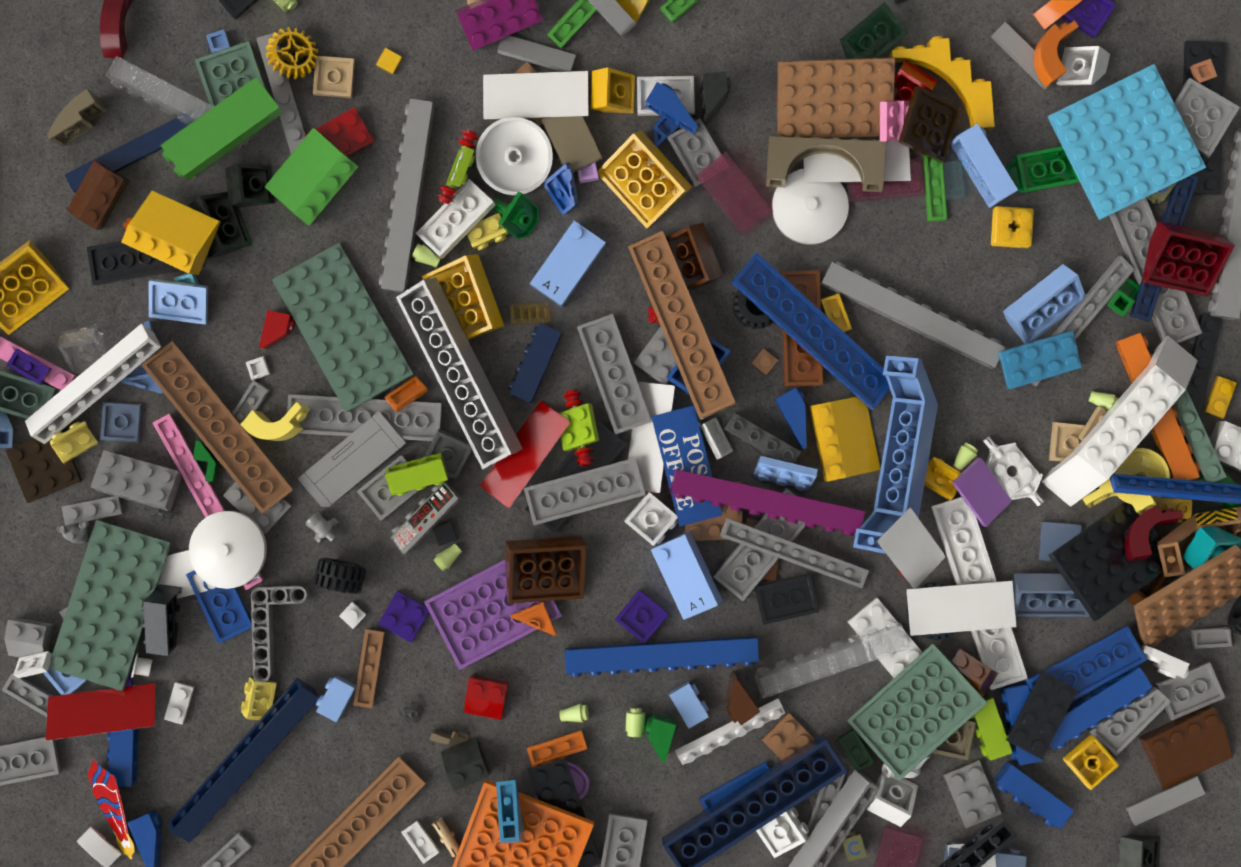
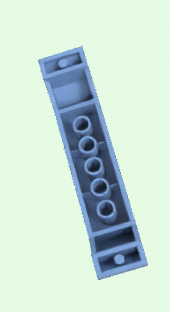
(905, 449)

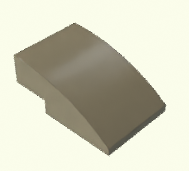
(76, 118)
(572, 141)
(959, 743)

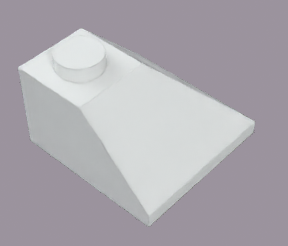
(1083, 65)

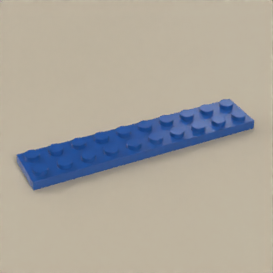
(812, 330)

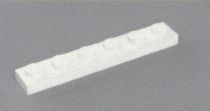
(728, 732)

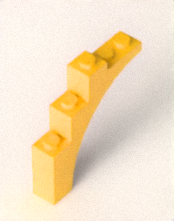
(957, 73)

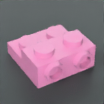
(892, 119)

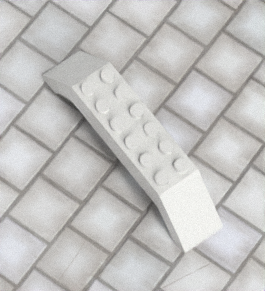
(1124, 424)

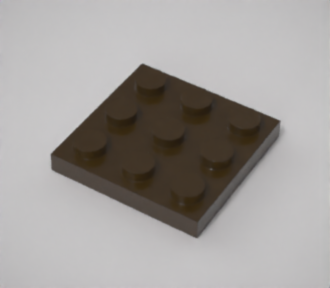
(930, 124)
(40, 469)

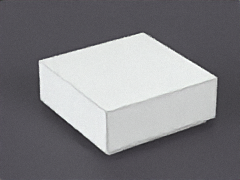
(258, 368)

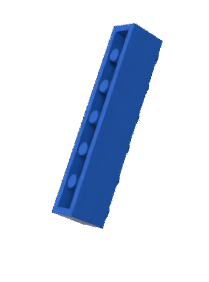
(1100, 704)

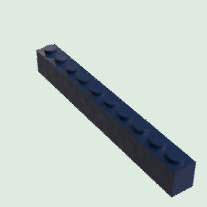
(243, 760)

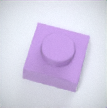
(588, 173)

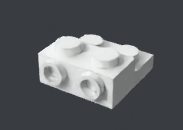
(651, 519)
(1165, 663)
(784, 833)

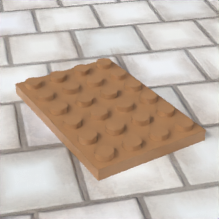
(833, 96)
(1189, 597)

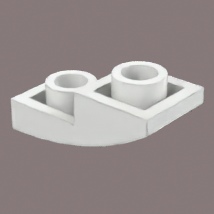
(97, 846)

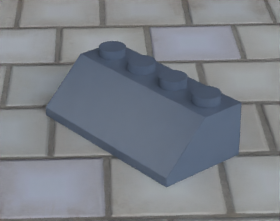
(1045, 596)

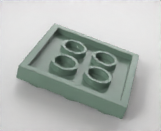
(228, 71)

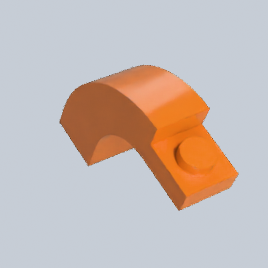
(1046, 60)

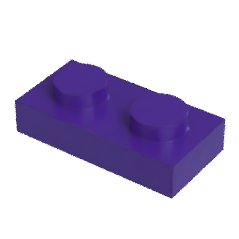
(29, 366)

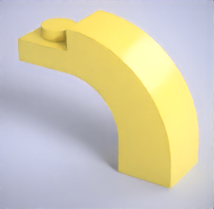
(261, 427)
(1140, 502)

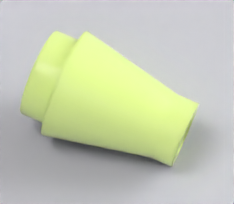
(425, 255)
(1103, 399)
(965, 456)
(447, 557)
(576, 713)

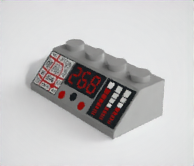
(425, 518)

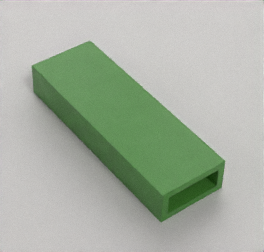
(220, 129)

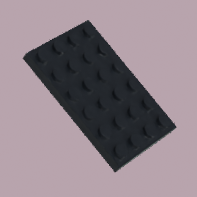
(1098, 566)

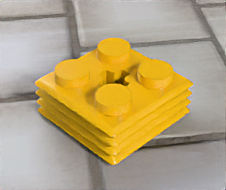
(1003, 235)
(1091, 774)

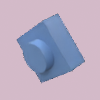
(218, 41)

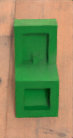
(1123, 297)
(203, 453)

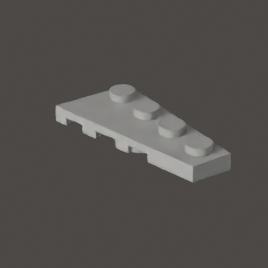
(1128, 722)

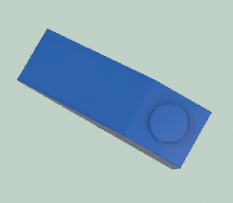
(666, 104)
(794, 413)
(147, 835)

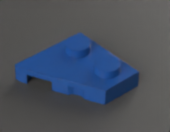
(562, 189)

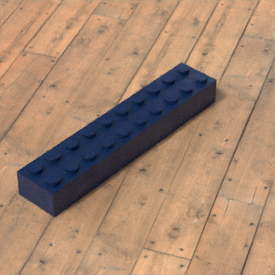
(754, 804)

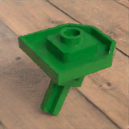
(519, 216)

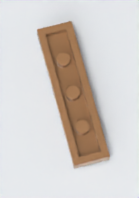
(369, 668)

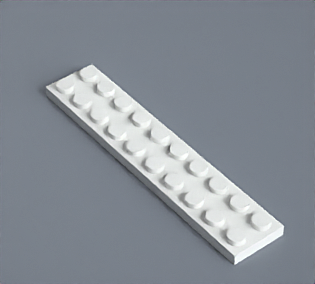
(972, 565)

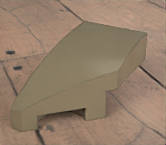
(457, 737)

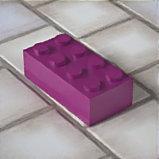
(495, 19)

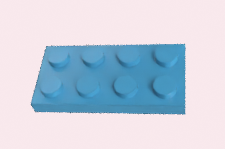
(1040, 359)

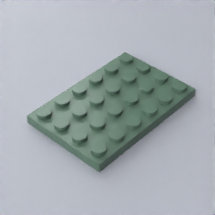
(917, 711)

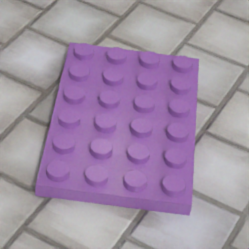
(477, 616)

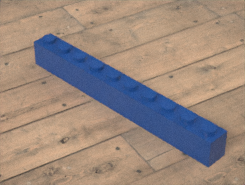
(661, 655)

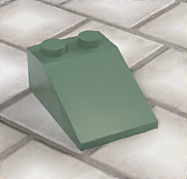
(21, 395)

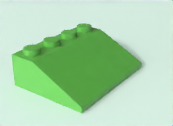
(311, 176)

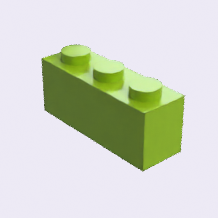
(416, 474)
(991, 731)

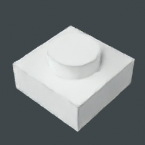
(352, 615)

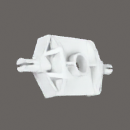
(1027, 477)

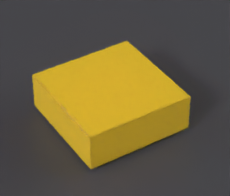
(389, 61)

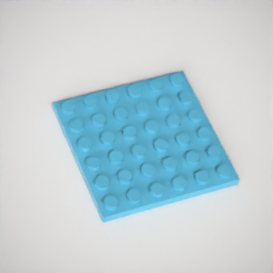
(1126, 142)

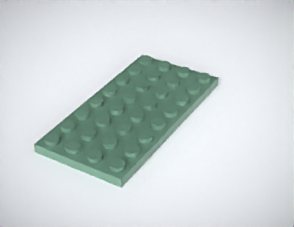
(343, 327)
(106, 605)

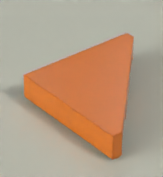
(537, 617)

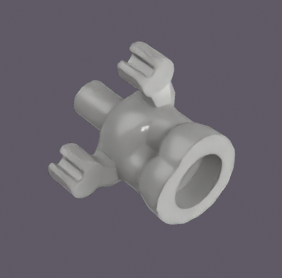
(322, 527)
(76, 534)

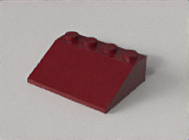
(1185, 258)

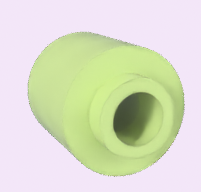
(635, 722)

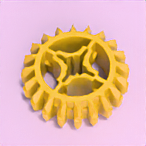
(276, 56)

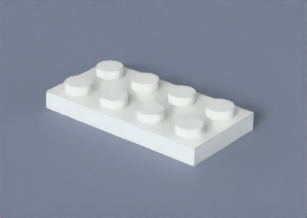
(455, 220)
(877, 616)

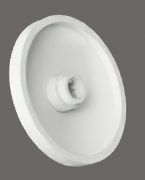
(514, 155)
(809, 210)
(227, 549)

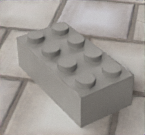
(136, 480)

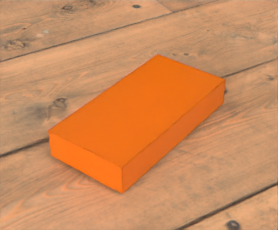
(406, 394)

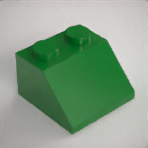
(660, 734)

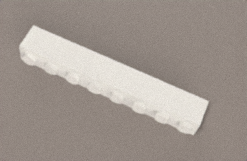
(92, 384)

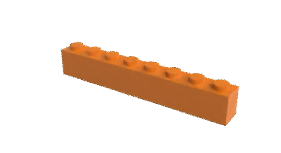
(1167, 432)

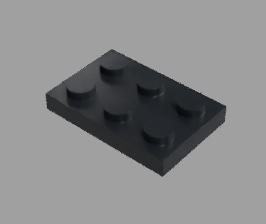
(786, 599)

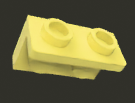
(487, 232)
(73, 442)
(258, 698)

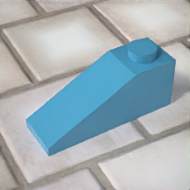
(509, 813)

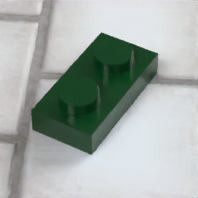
(855, 750)

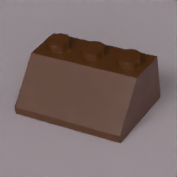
(97, 195)
(695, 256)
(740, 704)

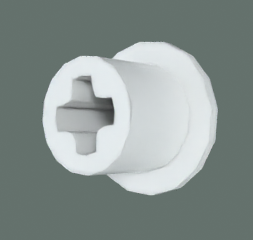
(141, 666)

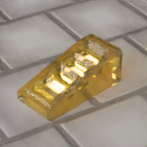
(513, 310)

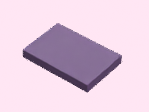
(981, 492)

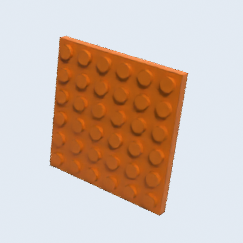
(550, 835)

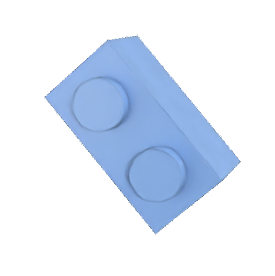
(336, 698)
(688, 704)

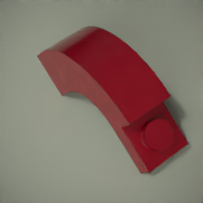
(113, 28)
(1137, 536)

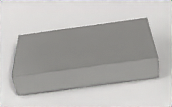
(1211, 637)

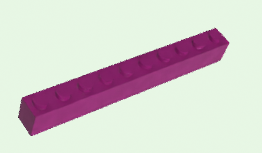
(766, 501)

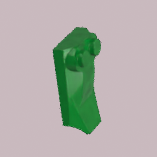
(1041, 170)

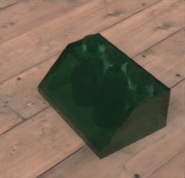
(873, 34)

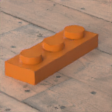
(557, 747)

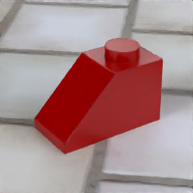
(276, 328)

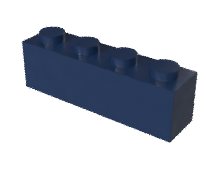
(535, 363)

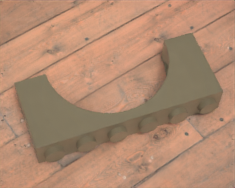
(864, 156)

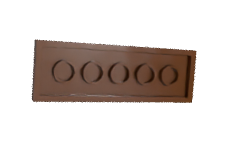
(798, 364)

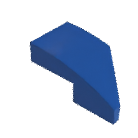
(661, 133)

